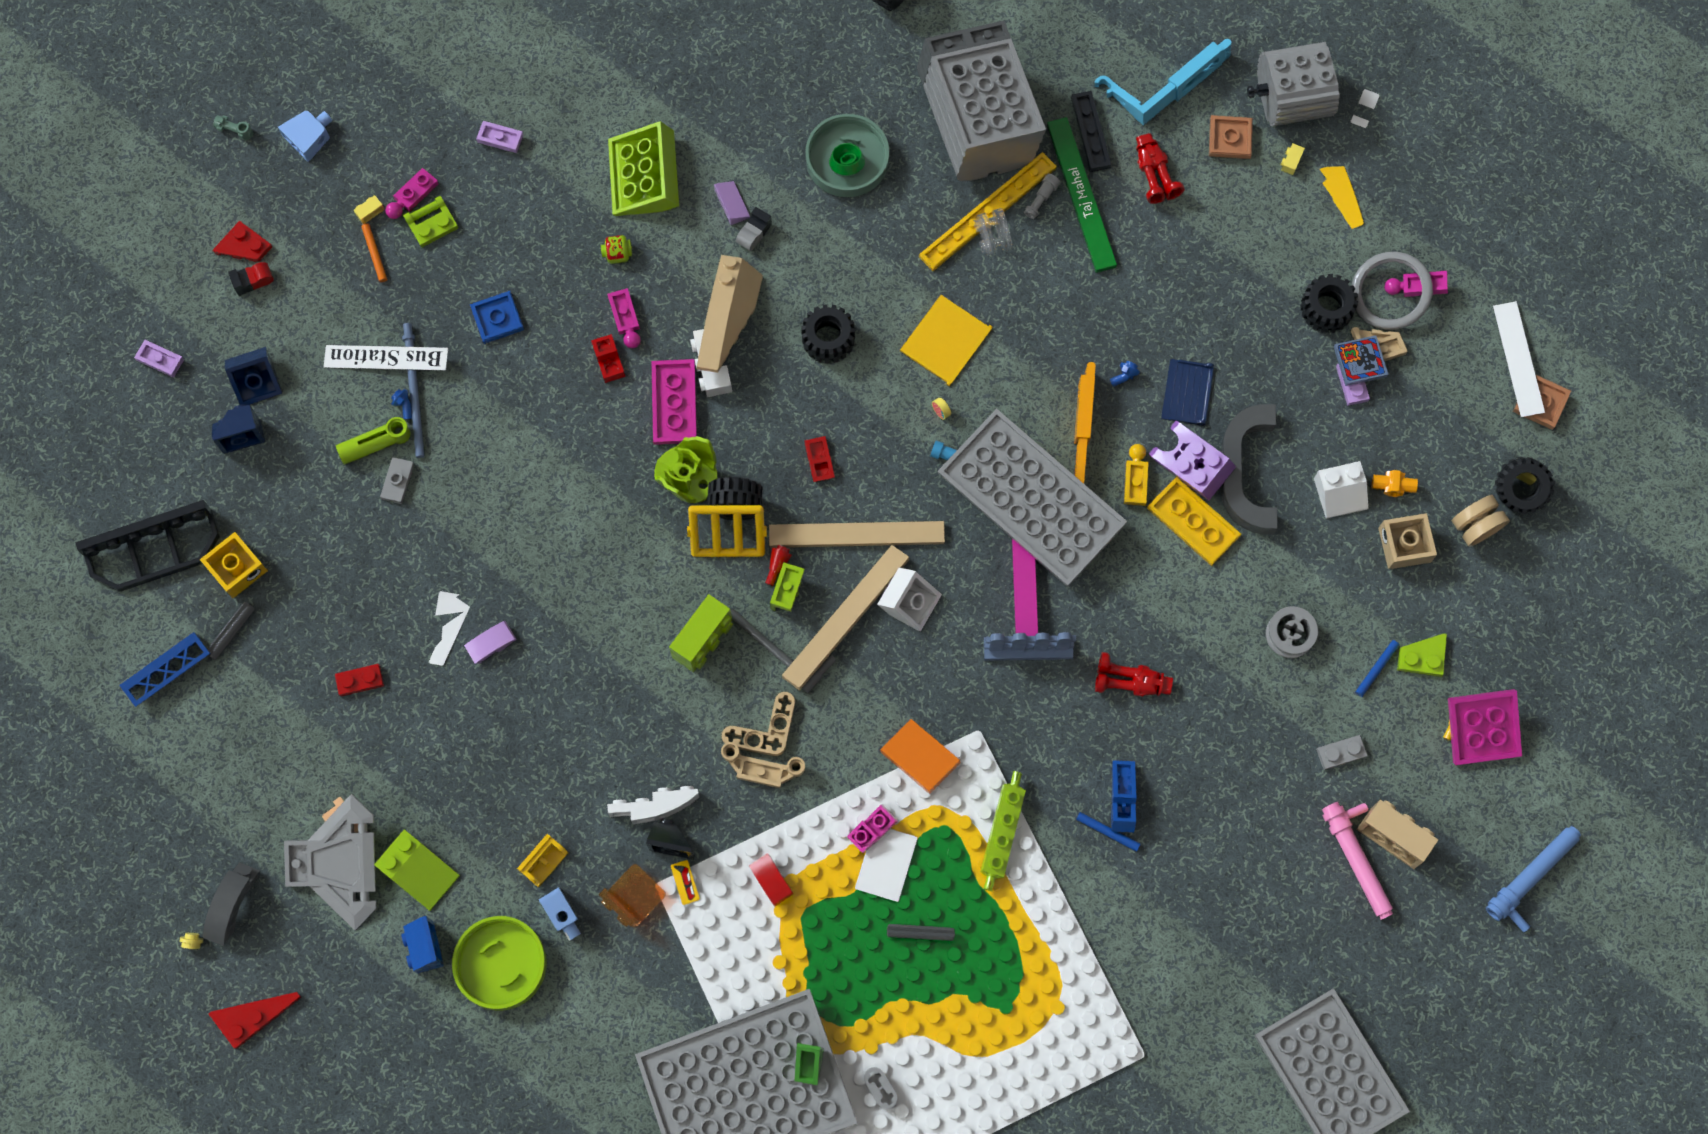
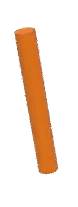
(374, 253)

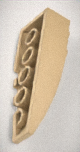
(729, 308)

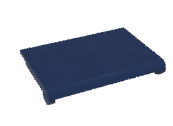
(1187, 392)

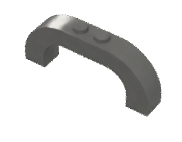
(1247, 515)

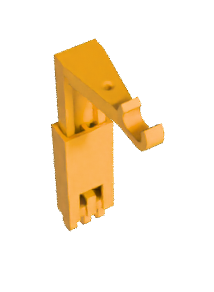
(1084, 418)

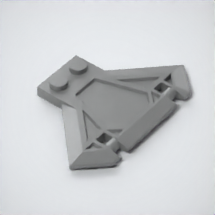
(338, 862)

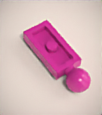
(411, 193)
(1413, 287)
(625, 317)

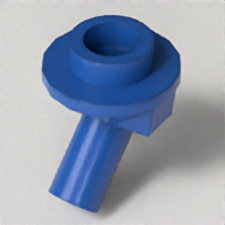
(1128, 370)
(400, 398)

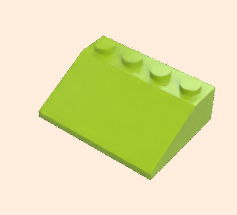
(643, 170)

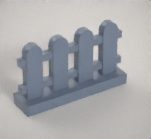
(1029, 647)

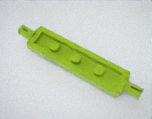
(1003, 831)

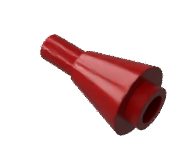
(778, 556)

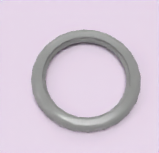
(1418, 312)

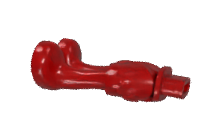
(1151, 159)
(1144, 680)

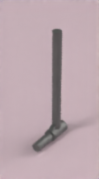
(779, 654)

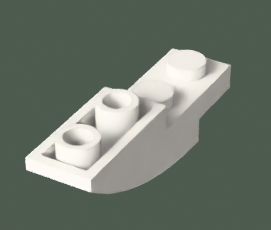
(663, 805)

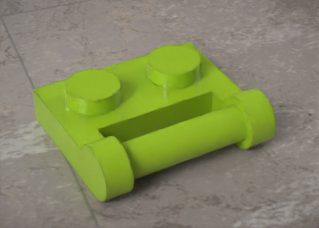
(434, 227)

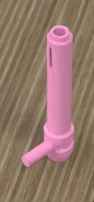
(1341, 827)

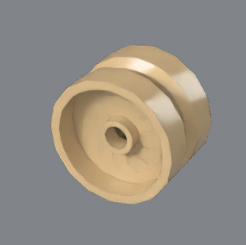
(1480, 520)

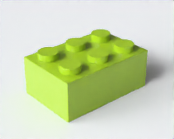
(701, 633)

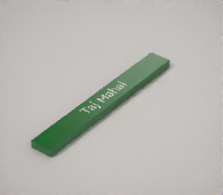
(1081, 195)

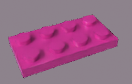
(673, 401)

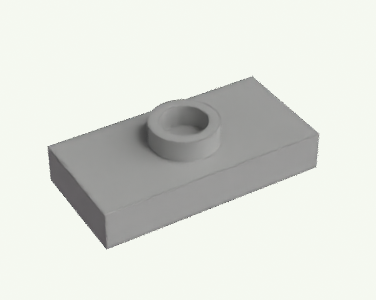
(397, 480)

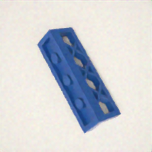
(160, 662)

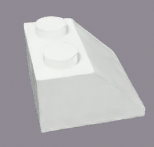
(1342, 489)
(909, 598)

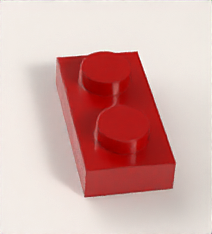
(359, 680)

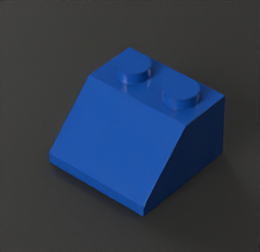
(422, 945)

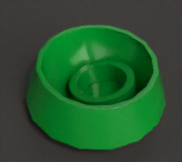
(846, 159)

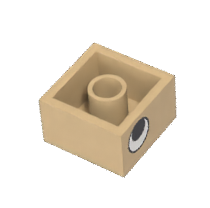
(1407, 541)

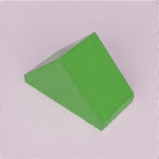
(808, 1063)

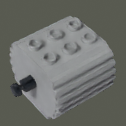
(1297, 84)

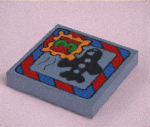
(1360, 360)

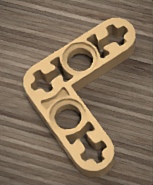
(773, 733)

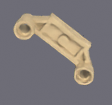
(759, 770)

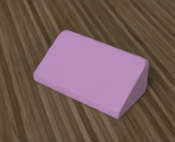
(731, 202)

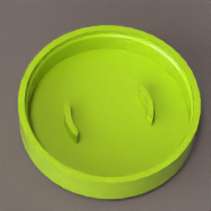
(499, 963)

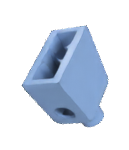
(306, 133)
(553, 904)

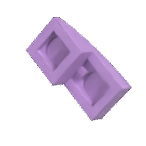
(490, 641)

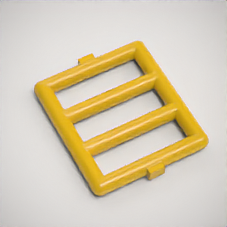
(737, 511)

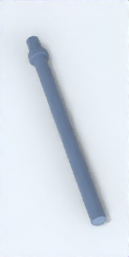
(409, 339)

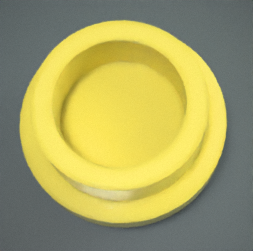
(191, 941)

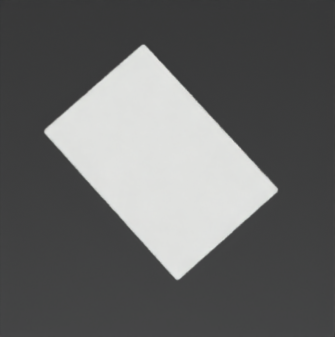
(886, 865)

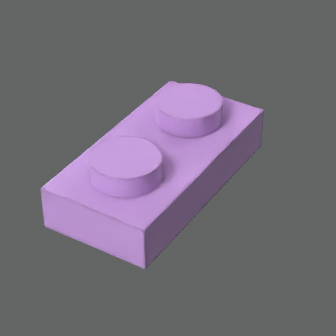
(499, 137)
(159, 358)
(1353, 393)

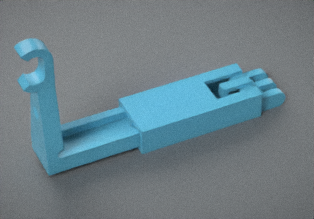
(1178, 84)

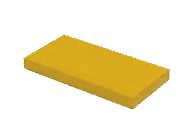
(1194, 521)

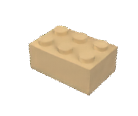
(1397, 834)

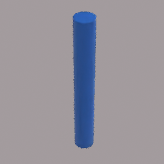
(1376, 669)
(1096, 825)

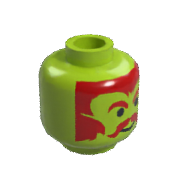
(616, 249)

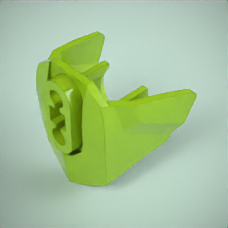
(691, 456)

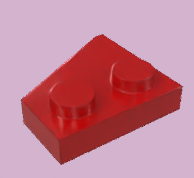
(243, 243)

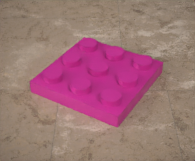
(1484, 727)

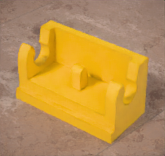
(542, 860)

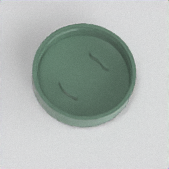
(853, 130)

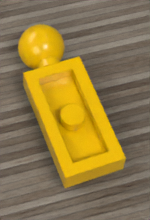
(1136, 477)

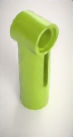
(373, 440)

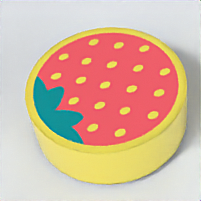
(941, 408)

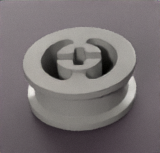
(1298, 619)

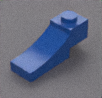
(1123, 796)

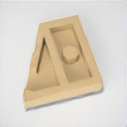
(1389, 342)

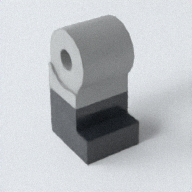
(754, 229)

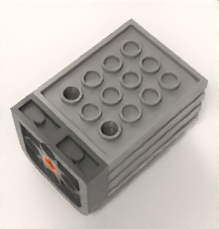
(981, 100)

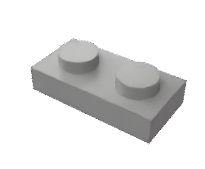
(1341, 752)

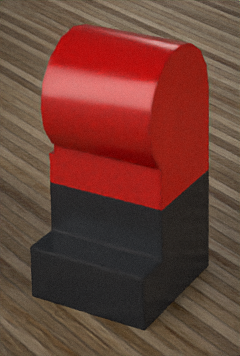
(251, 278)

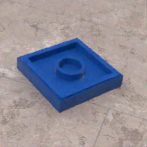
(496, 317)

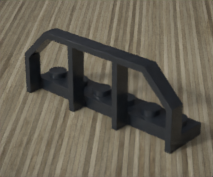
(150, 526)

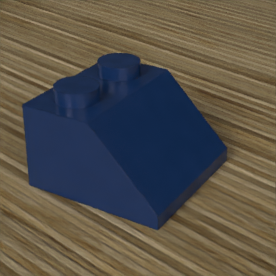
(253, 376)

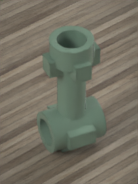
(242, 128)

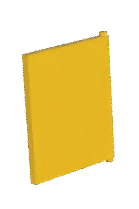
(945, 339)

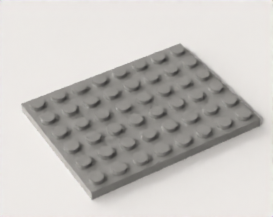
(743, 1076)

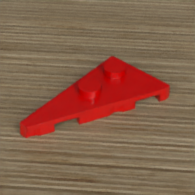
(245, 1020)

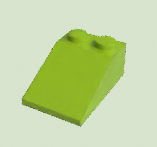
(416, 870)

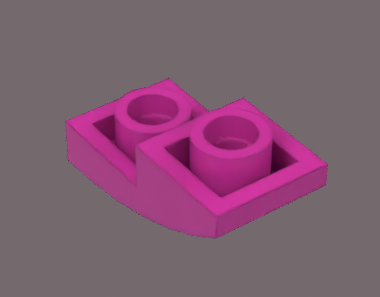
(872, 829)

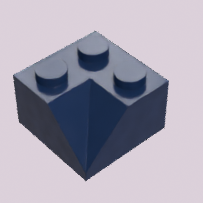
(238, 429)

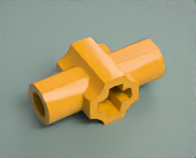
(1394, 483)

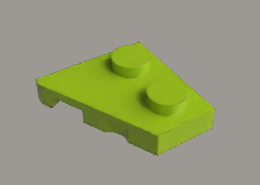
(1424, 656)

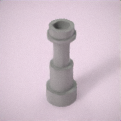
(1050, 184)

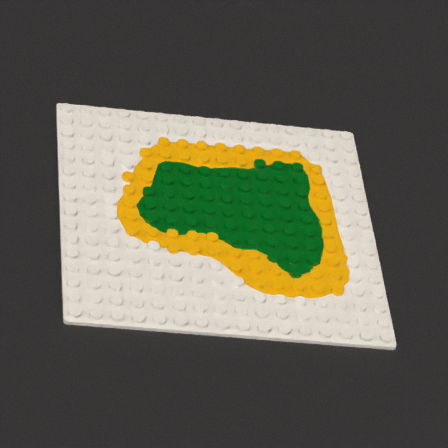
(958, 1026)

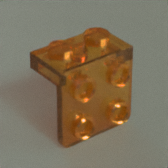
(633, 896)

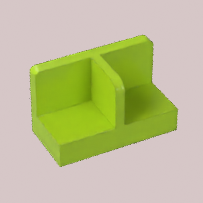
(787, 587)

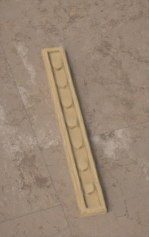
(856, 534)
(845, 618)

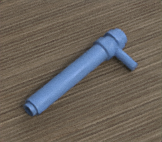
(1510, 897)

